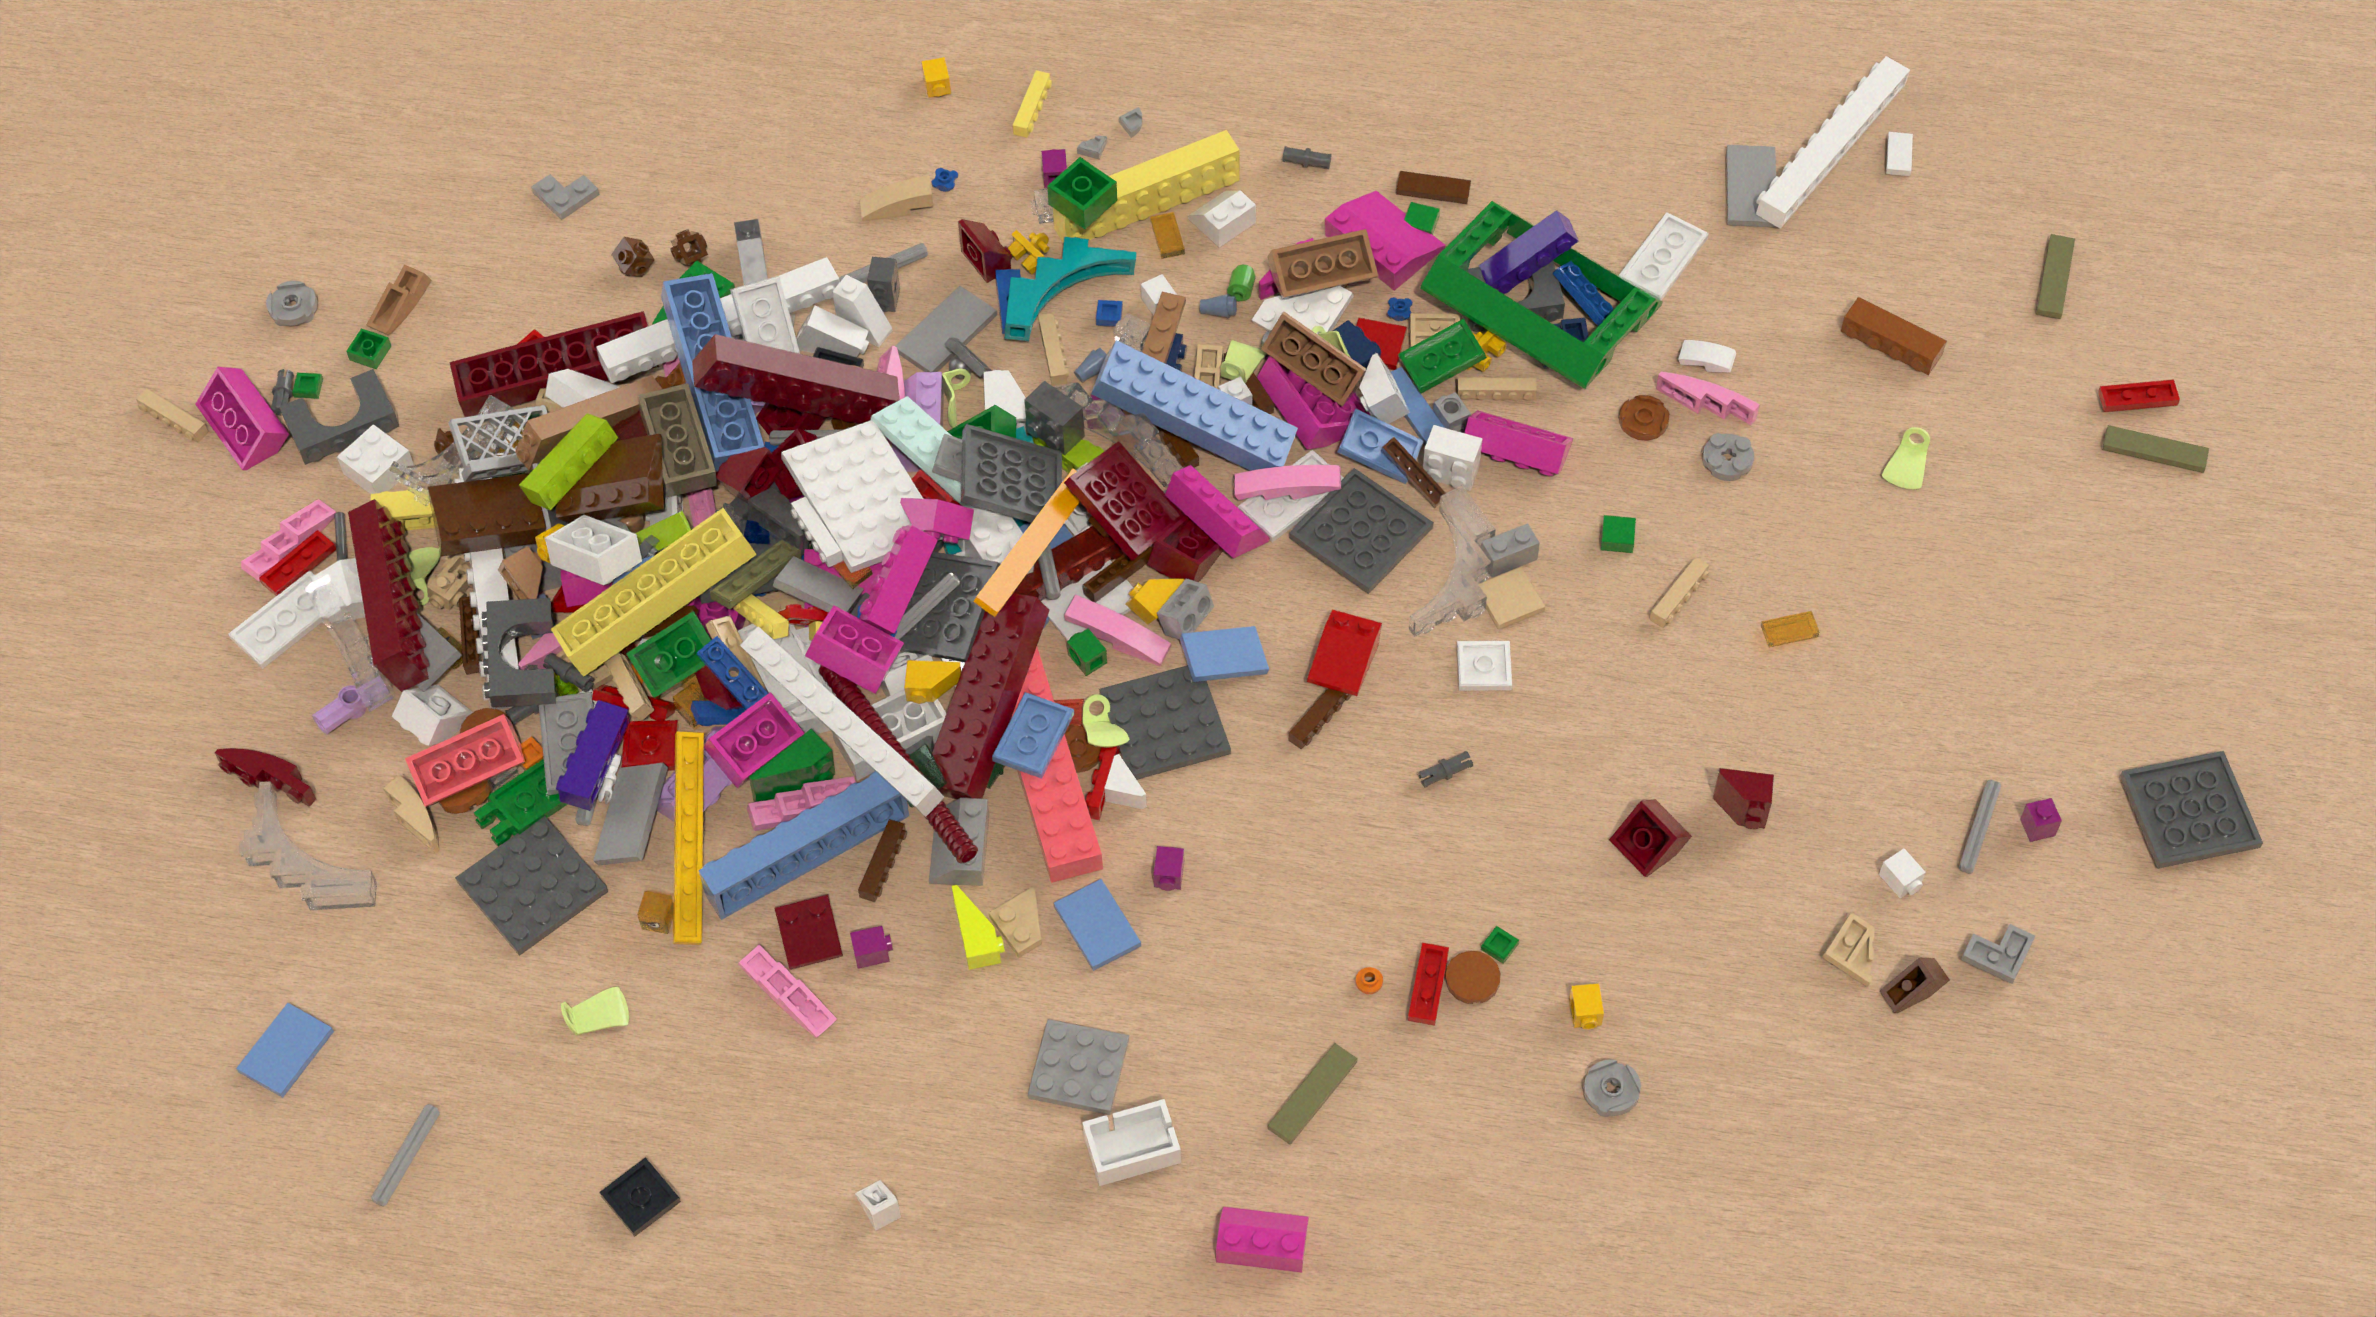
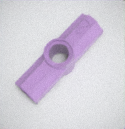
(340, 710)

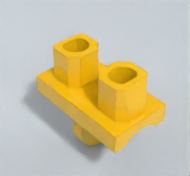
(1033, 248)
(1491, 343)

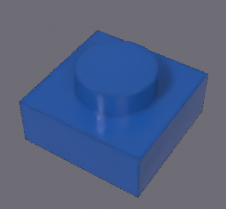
(1109, 312)

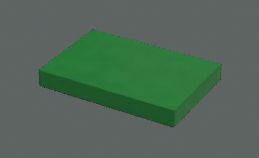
(1442, 356)

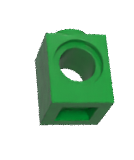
(1086, 651)

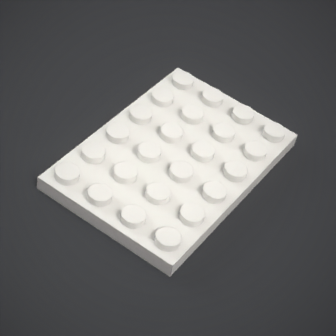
(855, 490)

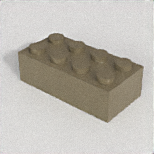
(684, 447)

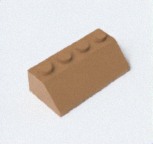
(1322, 263)
(1314, 359)

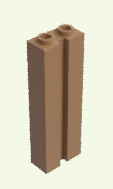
(547, 430)

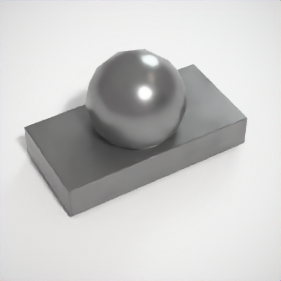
(965, 359)

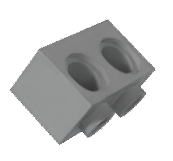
(1185, 609)

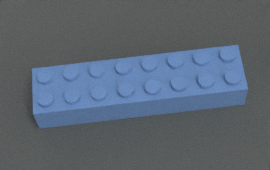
(694, 318)
(1193, 409)
(801, 844)

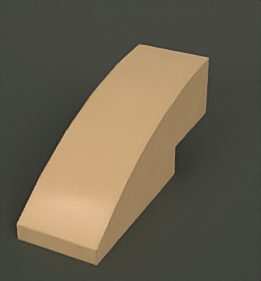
(897, 199)
(1208, 364)
(411, 812)

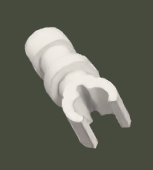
(610, 779)

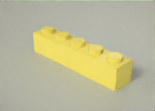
(1032, 104)
(763, 616)

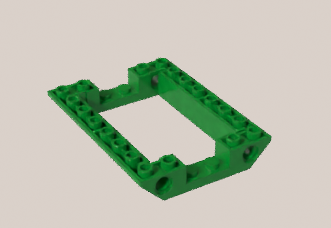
(1519, 326)

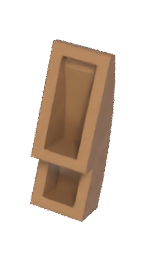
(398, 300)

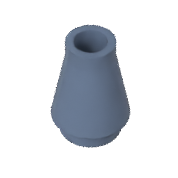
(1219, 306)
(1091, 365)

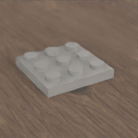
(1078, 1067)

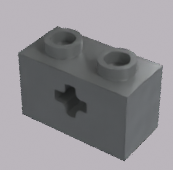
(884, 282)

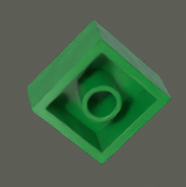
(1422, 217)
(368, 348)
(1618, 534)

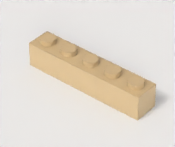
(1053, 349)
(1496, 388)
(171, 415)
(1680, 593)
(629, 686)

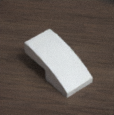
(1711, 355)

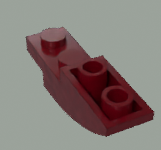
(262, 767)

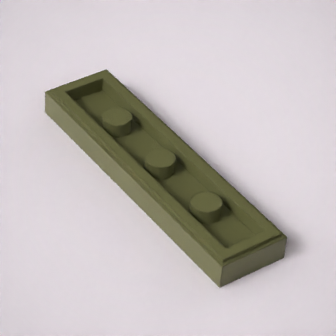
(2055, 276)
(2156, 449)
(754, 574)
(1312, 1093)

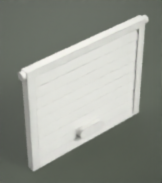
(1113, 600)

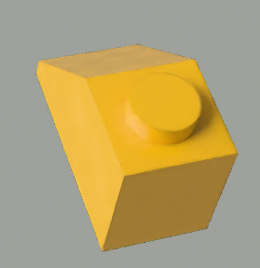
(1151, 596)
(930, 679)

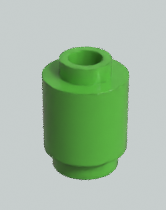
(1241, 282)

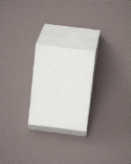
(1123, 787)
(879, 1204)

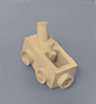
(446, 587)

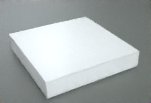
(1484, 665)

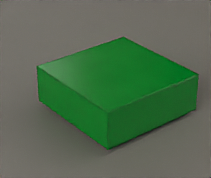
(307, 385)
(1500, 944)

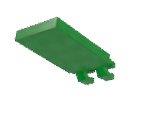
(518, 804)

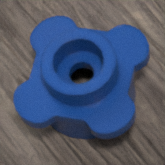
(944, 179)
(1399, 308)

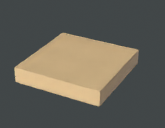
(1511, 598)

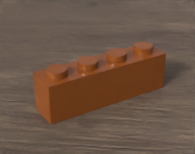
(1893, 336)

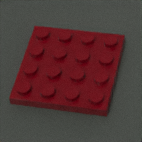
(1124, 500)

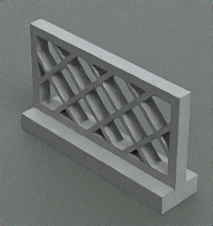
(493, 465)

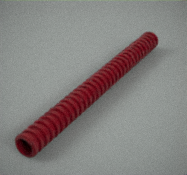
(940, 817)

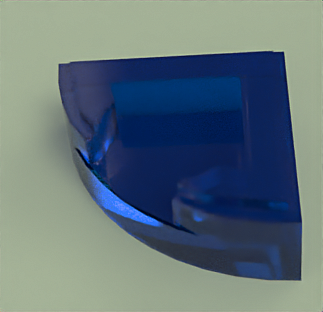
(755, 533)

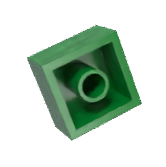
(1082, 193)

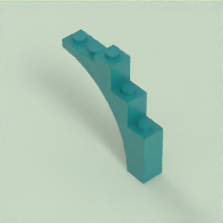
(1053, 275)

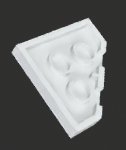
(1311, 309)

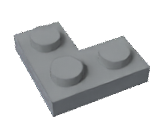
(565, 200)
(2003, 959)

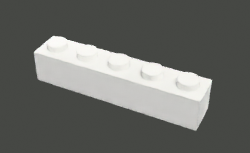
(816, 532)

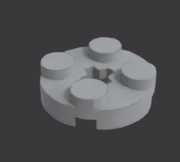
(293, 315)
(1730, 444)
(1610, 1103)

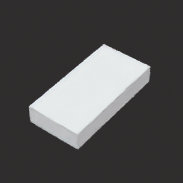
(1899, 154)

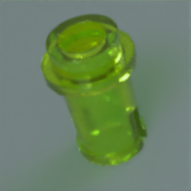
(565, 688)

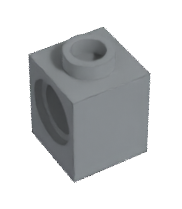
(1452, 404)

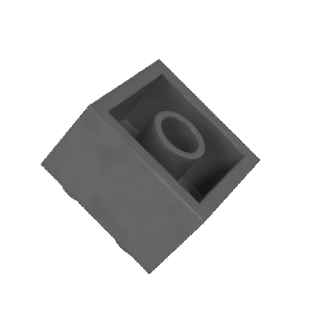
(1054, 418)

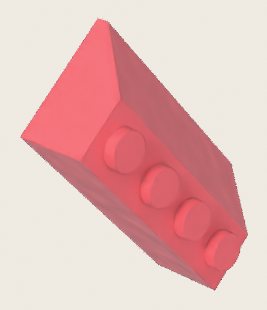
(465, 760)

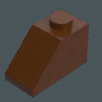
(1914, 984)

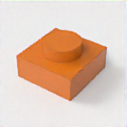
(532, 753)

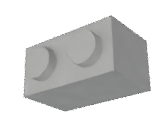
(1511, 549)

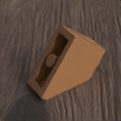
(522, 573)

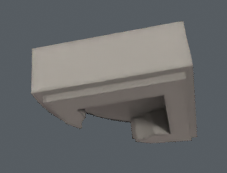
(1131, 121)
(1092, 147)

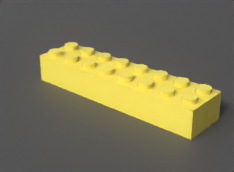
(1162, 185)
(653, 592)

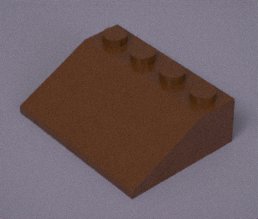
(619, 483)
(484, 515)

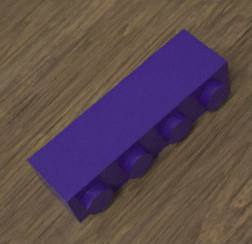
(1529, 252)
(593, 755)

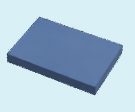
(1365, 440)
(1224, 653)
(1033, 735)
(1097, 924)
(285, 1050)

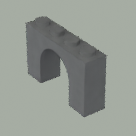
(1545, 296)
(319, 441)
(505, 622)

